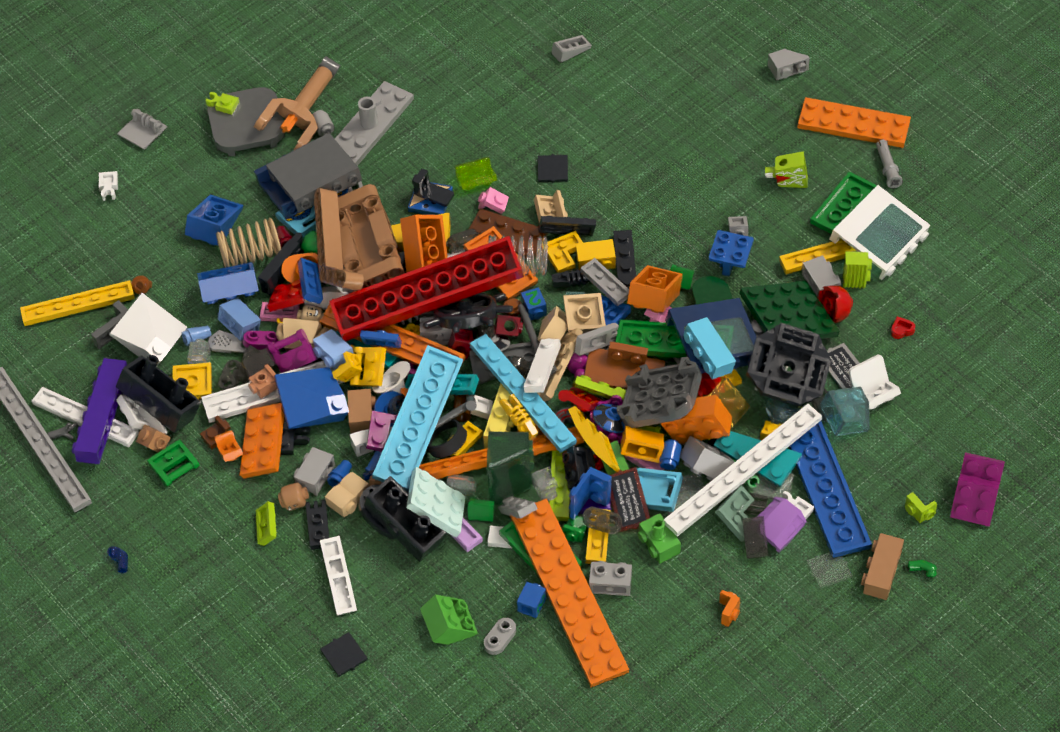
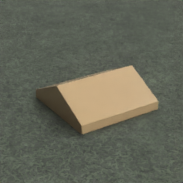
(584, 312)

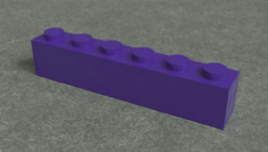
(99, 414)

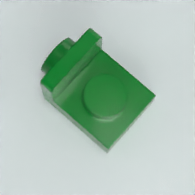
(575, 529)

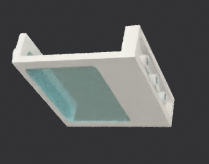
(882, 229)

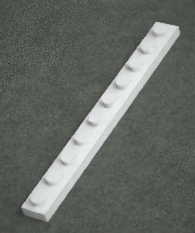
(742, 470)

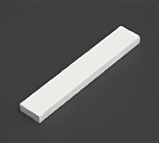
(74, 411)

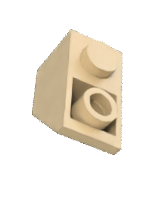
(553, 325)

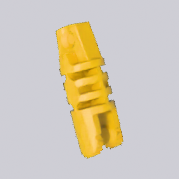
(519, 416)

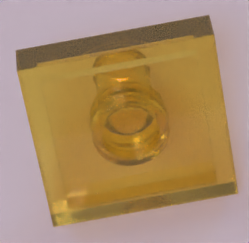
(731, 399)

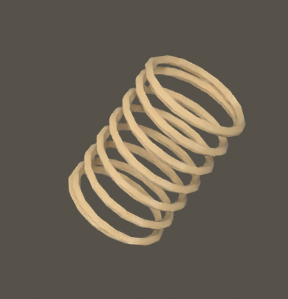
(272, 238)

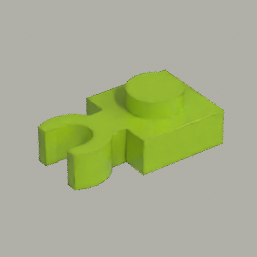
(225, 103)

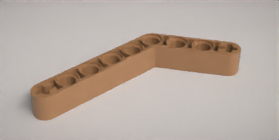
(329, 243)

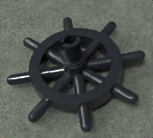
(468, 312)

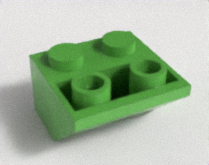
(448, 619)

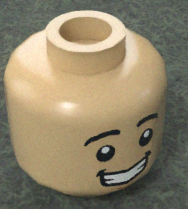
(310, 313)

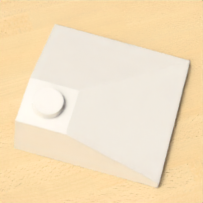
(148, 329)

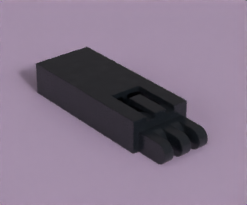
(272, 274)

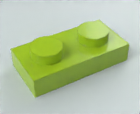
(266, 523)

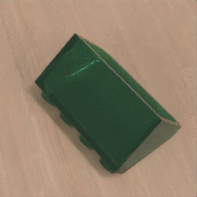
(509, 464)

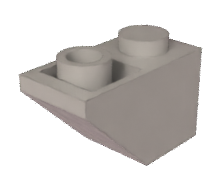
(787, 63)

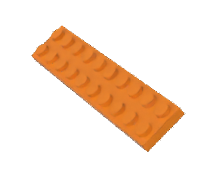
(570, 595)

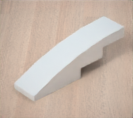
(338, 575)

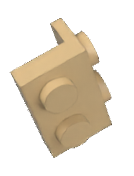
(550, 205)

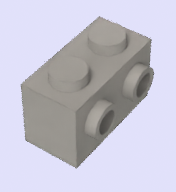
(610, 578)

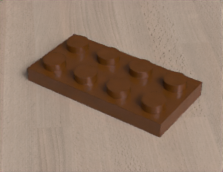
(507, 226)

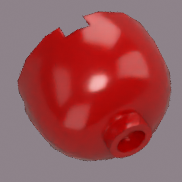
(836, 302)

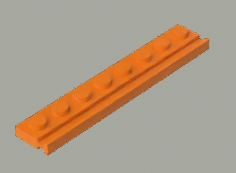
(412, 345)

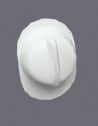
(394, 378)

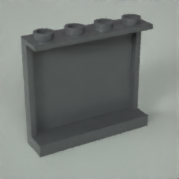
(314, 166)

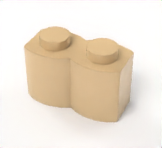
(346, 495)

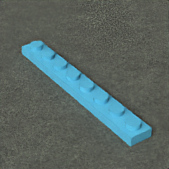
(531, 402)

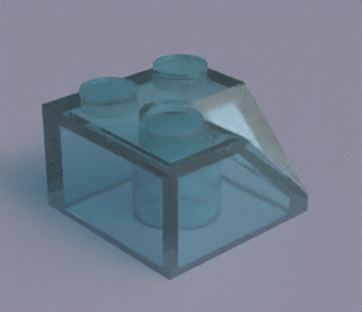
(846, 410)

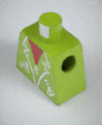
(789, 170)

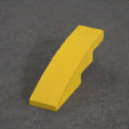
(596, 440)

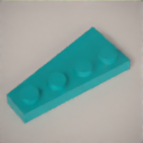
(775, 471)

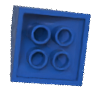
(311, 397)

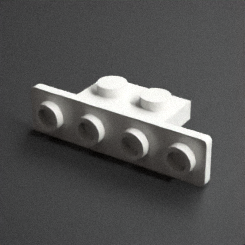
(137, 416)

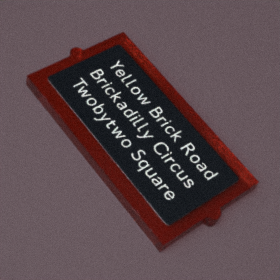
(628, 498)

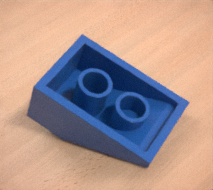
(212, 216)

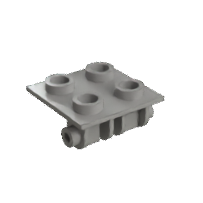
(142, 129)

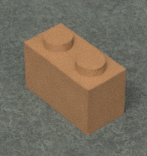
(360, 409)

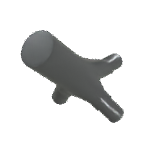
(63, 431)

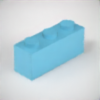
(709, 348)

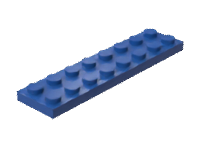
(830, 494)

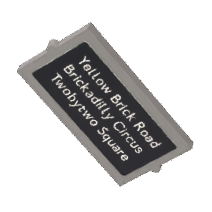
(841, 362)

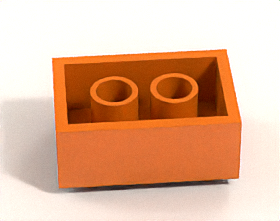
(423, 240)
(654, 289)
(705, 421)

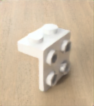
(874, 381)

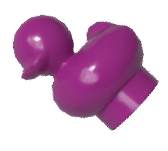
(577, 364)

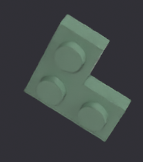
(732, 511)

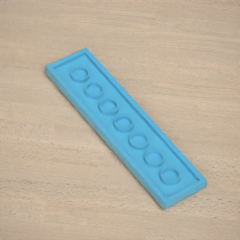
(418, 416)

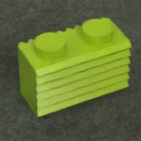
(856, 269)

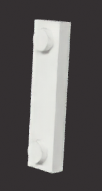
(542, 365)

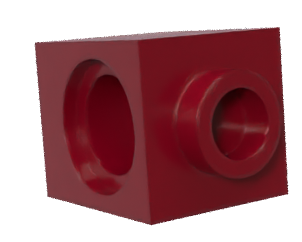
(499, 325)
(461, 341)

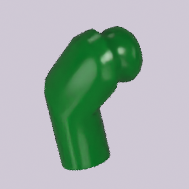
(923, 565)

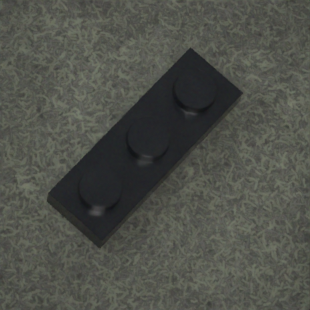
(566, 225)

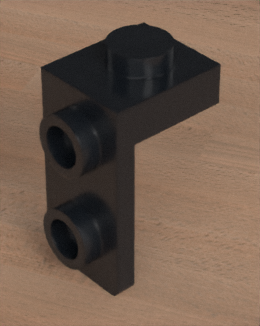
(430, 191)

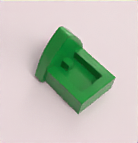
(686, 277)
(480, 509)

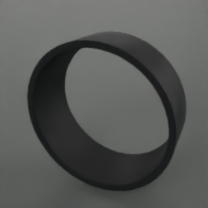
(451, 445)

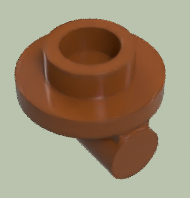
(141, 284)

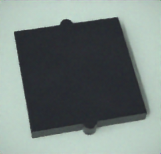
(553, 168)
(343, 654)

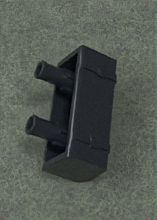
(158, 393)
(413, 531)

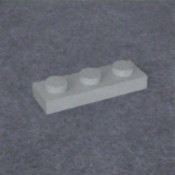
(605, 281)
(517, 507)

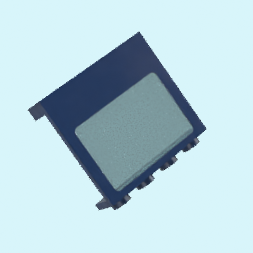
(728, 320)

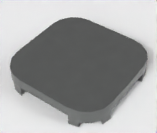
(237, 130)
(660, 394)

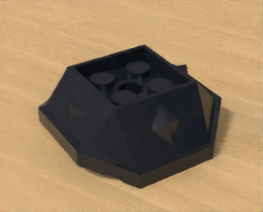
(791, 348)

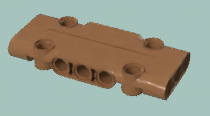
(367, 237)

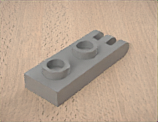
(596, 339)

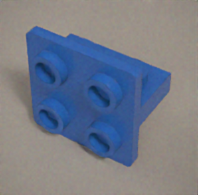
(730, 250)

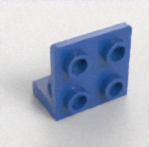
(593, 486)

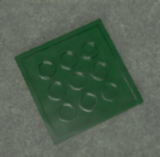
(789, 304)

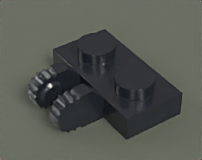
(289, 438)

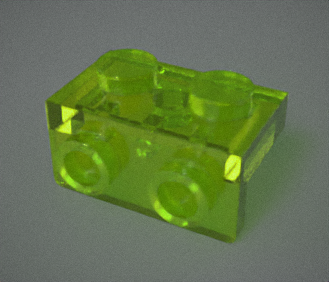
(475, 173)

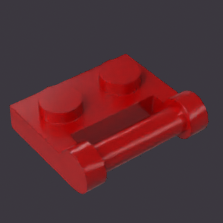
(582, 399)

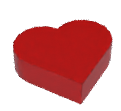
(902, 327)

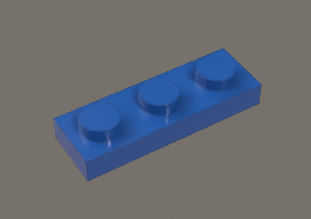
(310, 281)

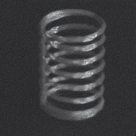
(541, 257)

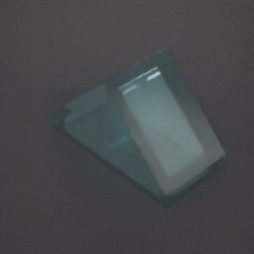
(780, 411)

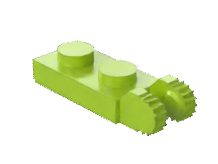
(601, 388)

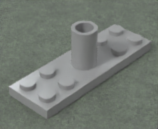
(373, 120)

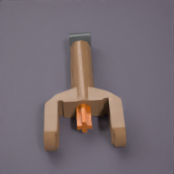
(297, 111)

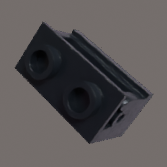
(576, 462)

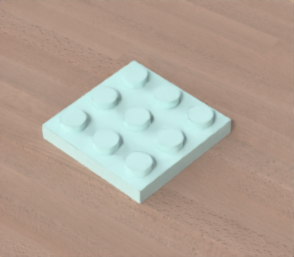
(437, 501)

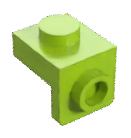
(916, 508)

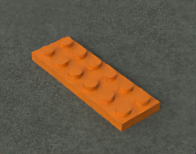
(854, 122)

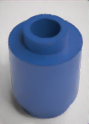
(670, 455)

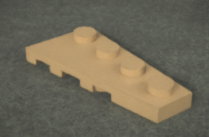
(564, 355)

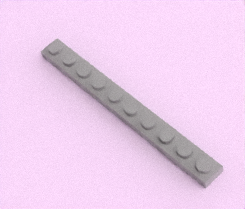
(42, 444)

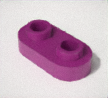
(259, 339)

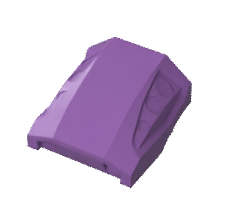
(782, 522)

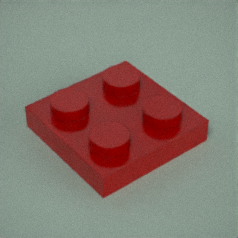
(286, 296)

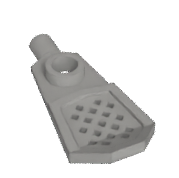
(225, 342)

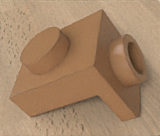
(152, 438)

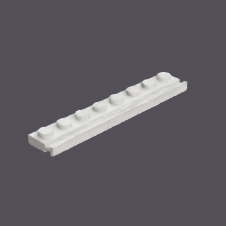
(240, 398)

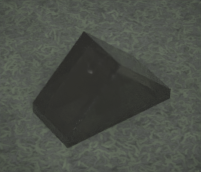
(258, 361)

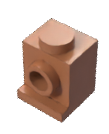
(263, 382)

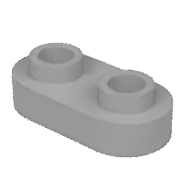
(501, 635)

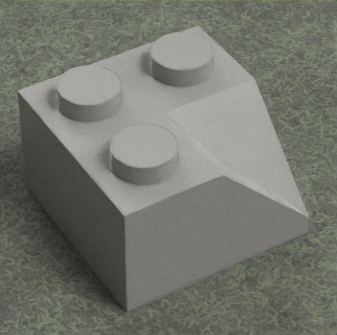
(704, 458)

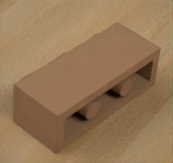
(882, 566)

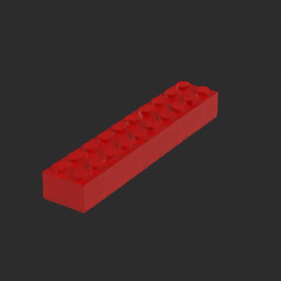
(426, 288)

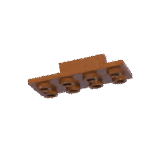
(618, 362)

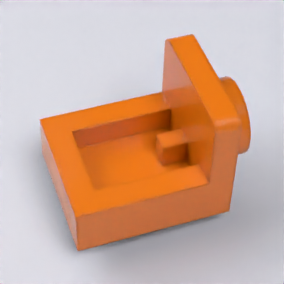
(227, 446)
(732, 605)

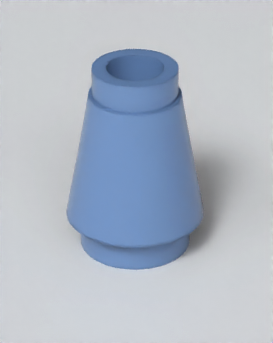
(195, 333)

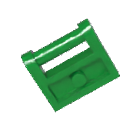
(169, 458)

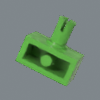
(659, 538)

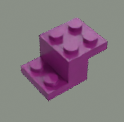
(977, 489)

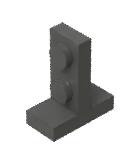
(101, 335)

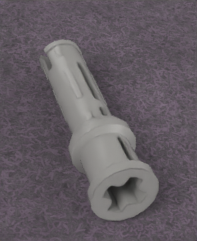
(890, 169)

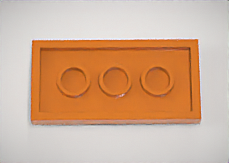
(512, 288)
(262, 441)

